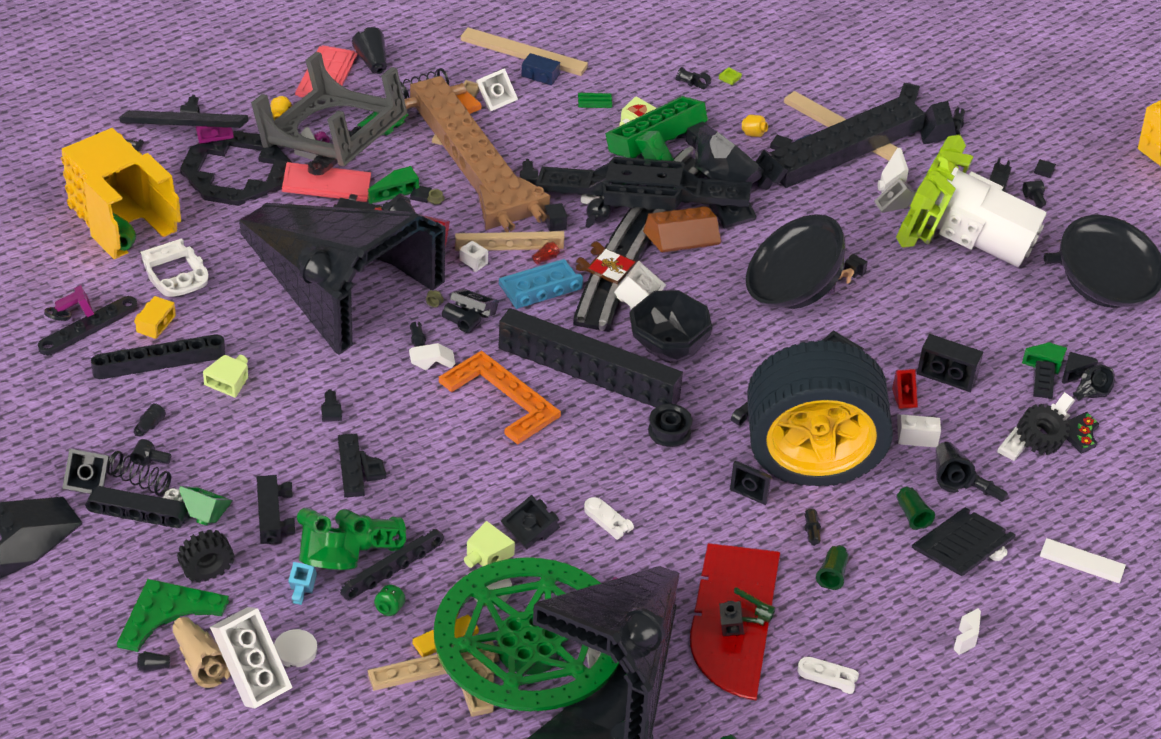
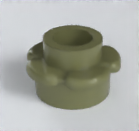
(435, 196)
(434, 298)

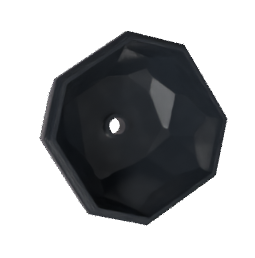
(722, 159)
(671, 324)

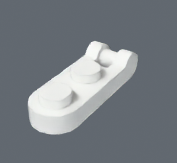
(607, 517)
(828, 673)

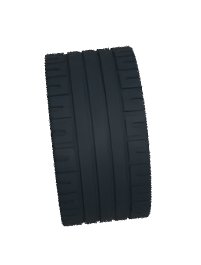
(819, 414)

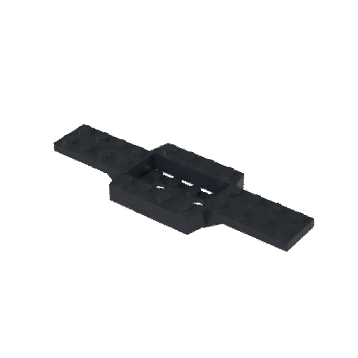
(644, 172)

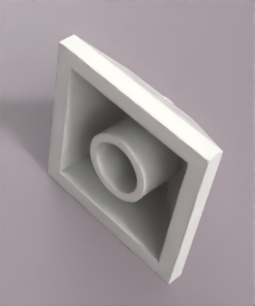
(497, 90)
(894, 170)

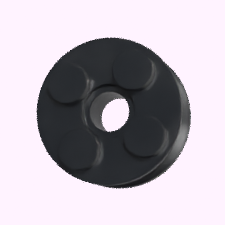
(670, 425)

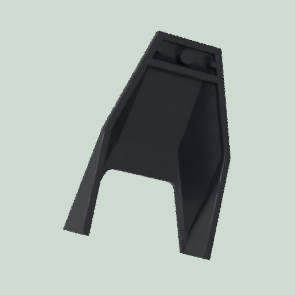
(32, 530)

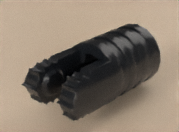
(149, 419)

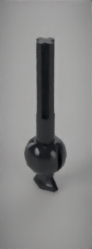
(597, 211)

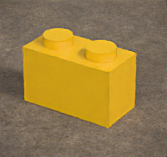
(155, 317)

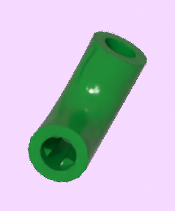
(126, 232)

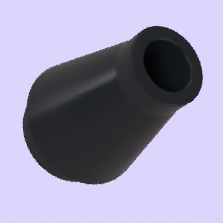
(152, 661)

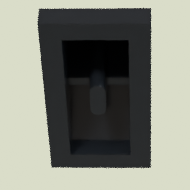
(1076, 366)

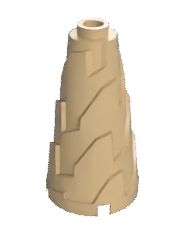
(201, 653)

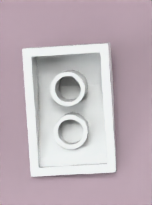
(638, 285)

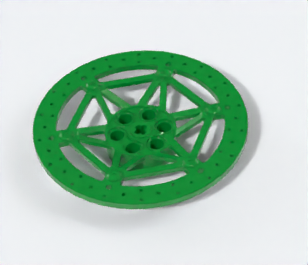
(520, 644)

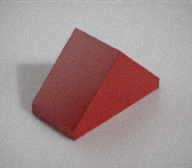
(905, 388)

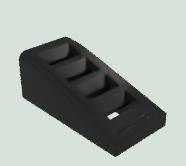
(1043, 378)

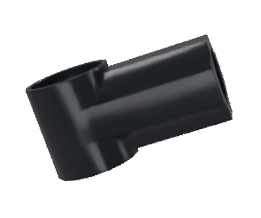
(464, 319)

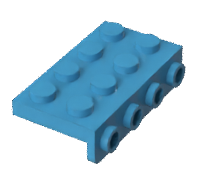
(541, 283)

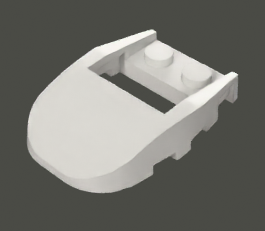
(184, 282)

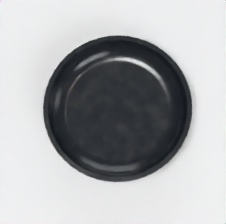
(1110, 261)
(797, 263)

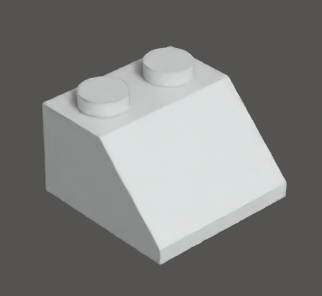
(918, 430)

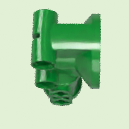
(339, 547)

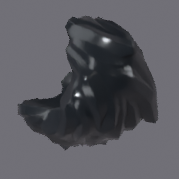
(1095, 382)

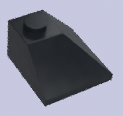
(85, 470)
(750, 482)

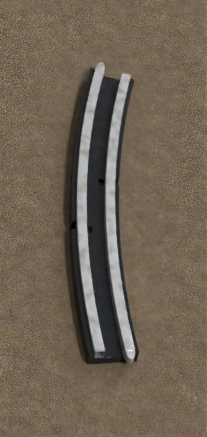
(598, 300)

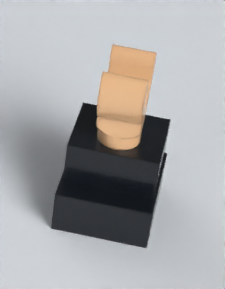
(853, 267)

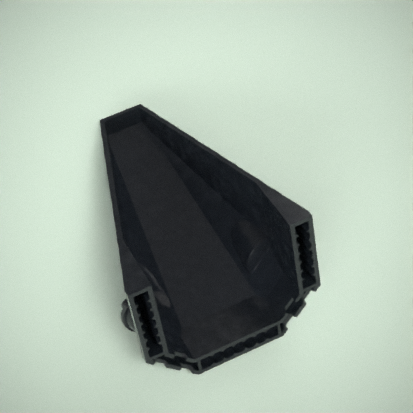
(322, 248)
(634, 626)

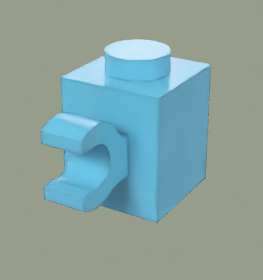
(301, 580)

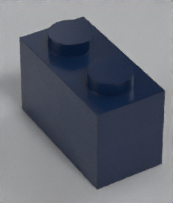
(540, 69)

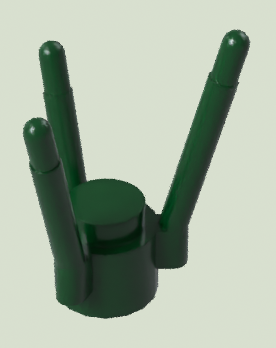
(763, 611)

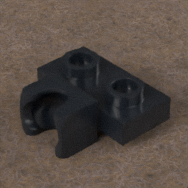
(773, 170)

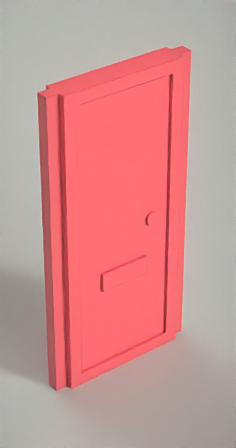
(336, 62)
(332, 184)

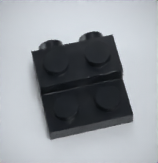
(732, 215)
(480, 303)
(531, 522)

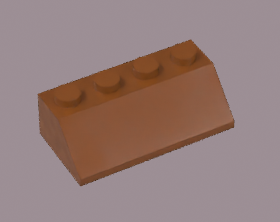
(683, 229)

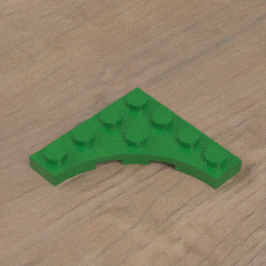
(165, 603)

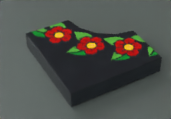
(1082, 432)

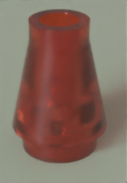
(545, 253)

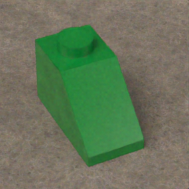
(1045, 352)

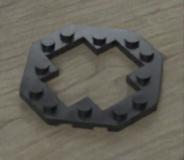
(255, 189)

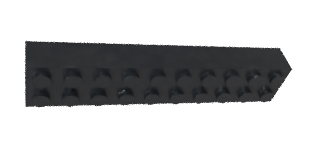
(849, 139)
(589, 359)

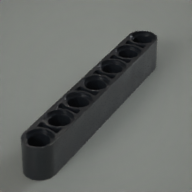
(158, 356)

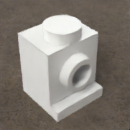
(474, 255)

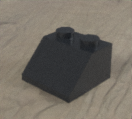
(937, 123)

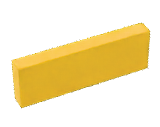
(425, 643)

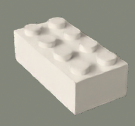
(251, 657)

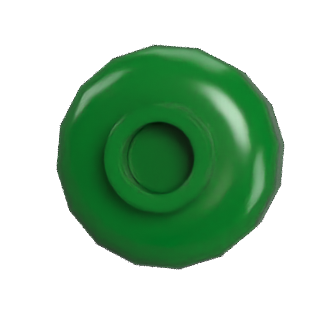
(389, 600)

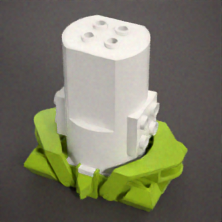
(970, 210)

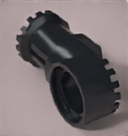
(693, 78)

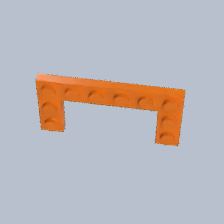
(540, 410)

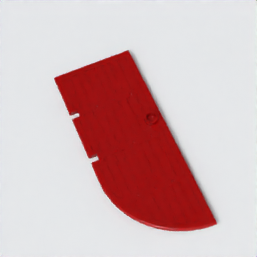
(733, 660)

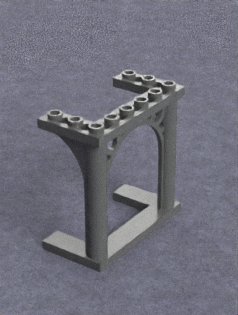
(328, 94)

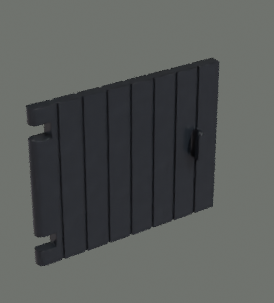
(963, 541)

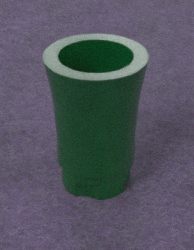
(916, 510)
(833, 568)

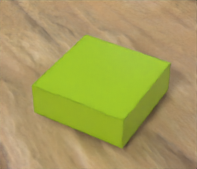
(730, 76)

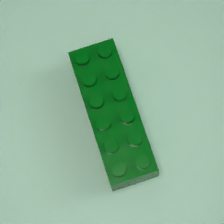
(668, 119)

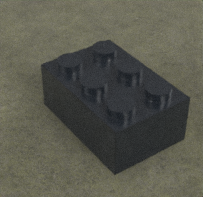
(949, 362)

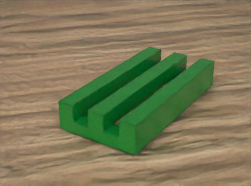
(594, 100)

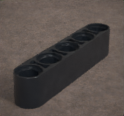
(137, 507)

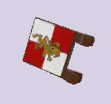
(607, 264)

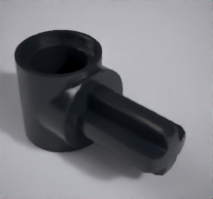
(191, 106)
(528, 172)
(1035, 192)
(331, 408)
(146, 453)

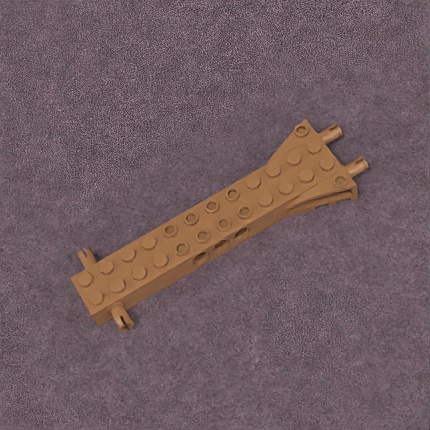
(500, 192)

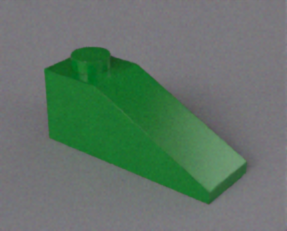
(396, 182)

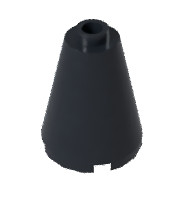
(371, 49)
(953, 468)

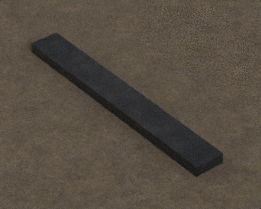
(184, 119)

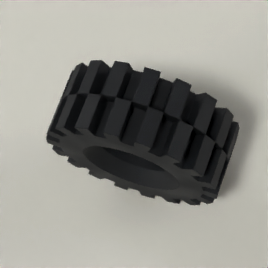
(1049, 421)
(205, 556)

